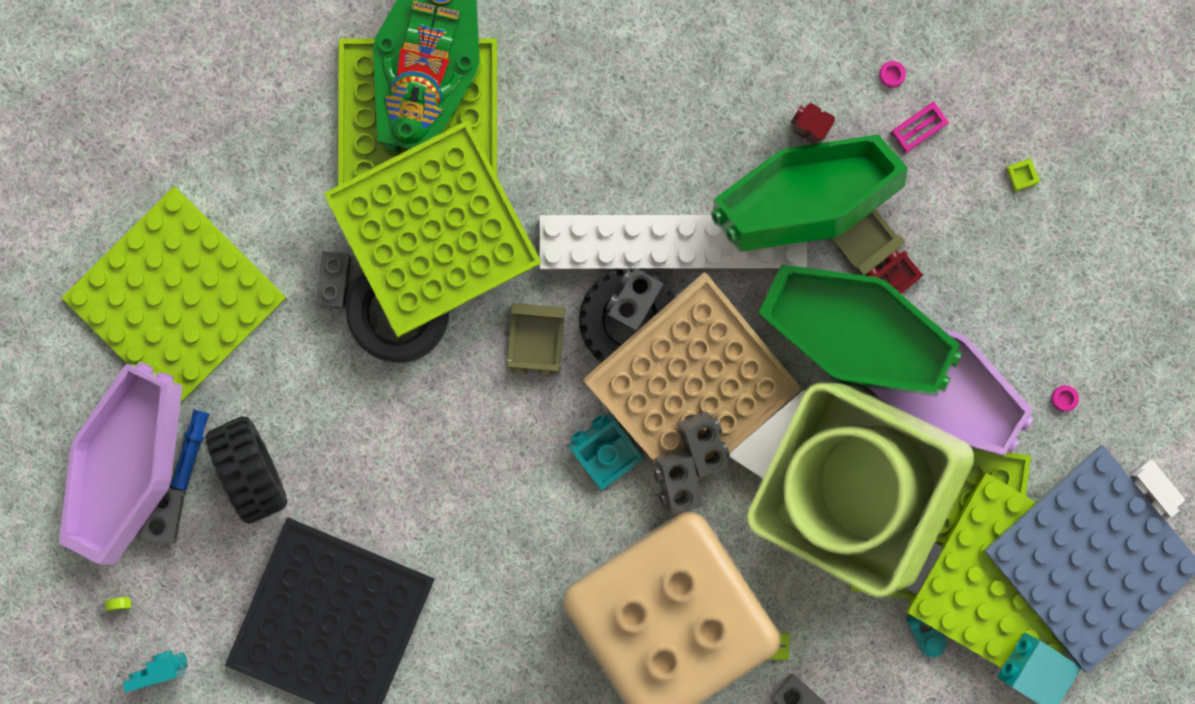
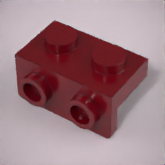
(898, 272)

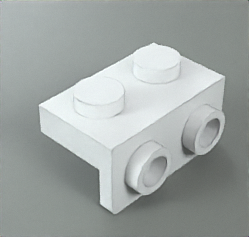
(1158, 488)

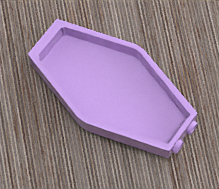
(975, 406)
(120, 464)

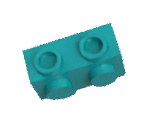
(604, 450)
(161, 668)

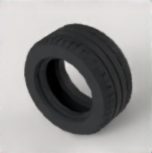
(391, 351)

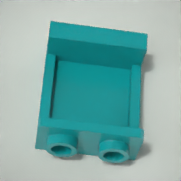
(1038, 671)

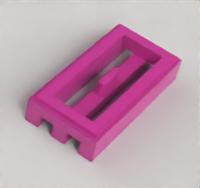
(901, 139)

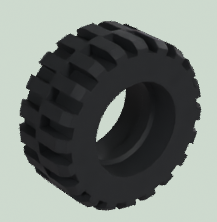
(594, 309)
(246, 470)

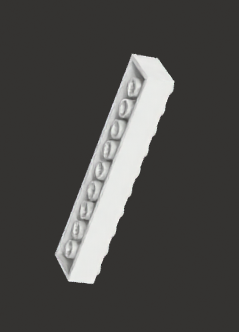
(652, 245)

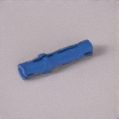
(191, 444)

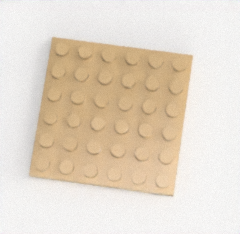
(690, 362)

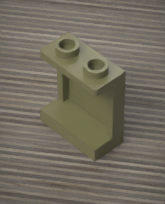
(868, 242)
(535, 339)

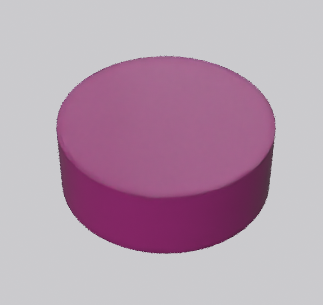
(892, 74)
(1065, 398)

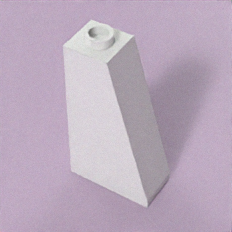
(761, 446)

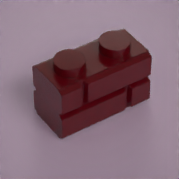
(812, 123)

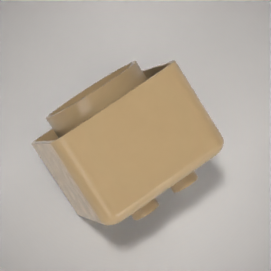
(671, 616)

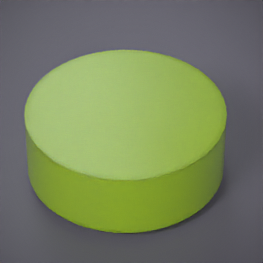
(118, 604)

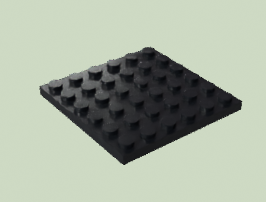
(329, 619)

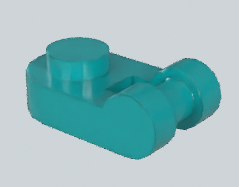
(930, 642)

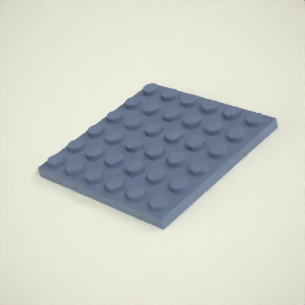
(1093, 558)

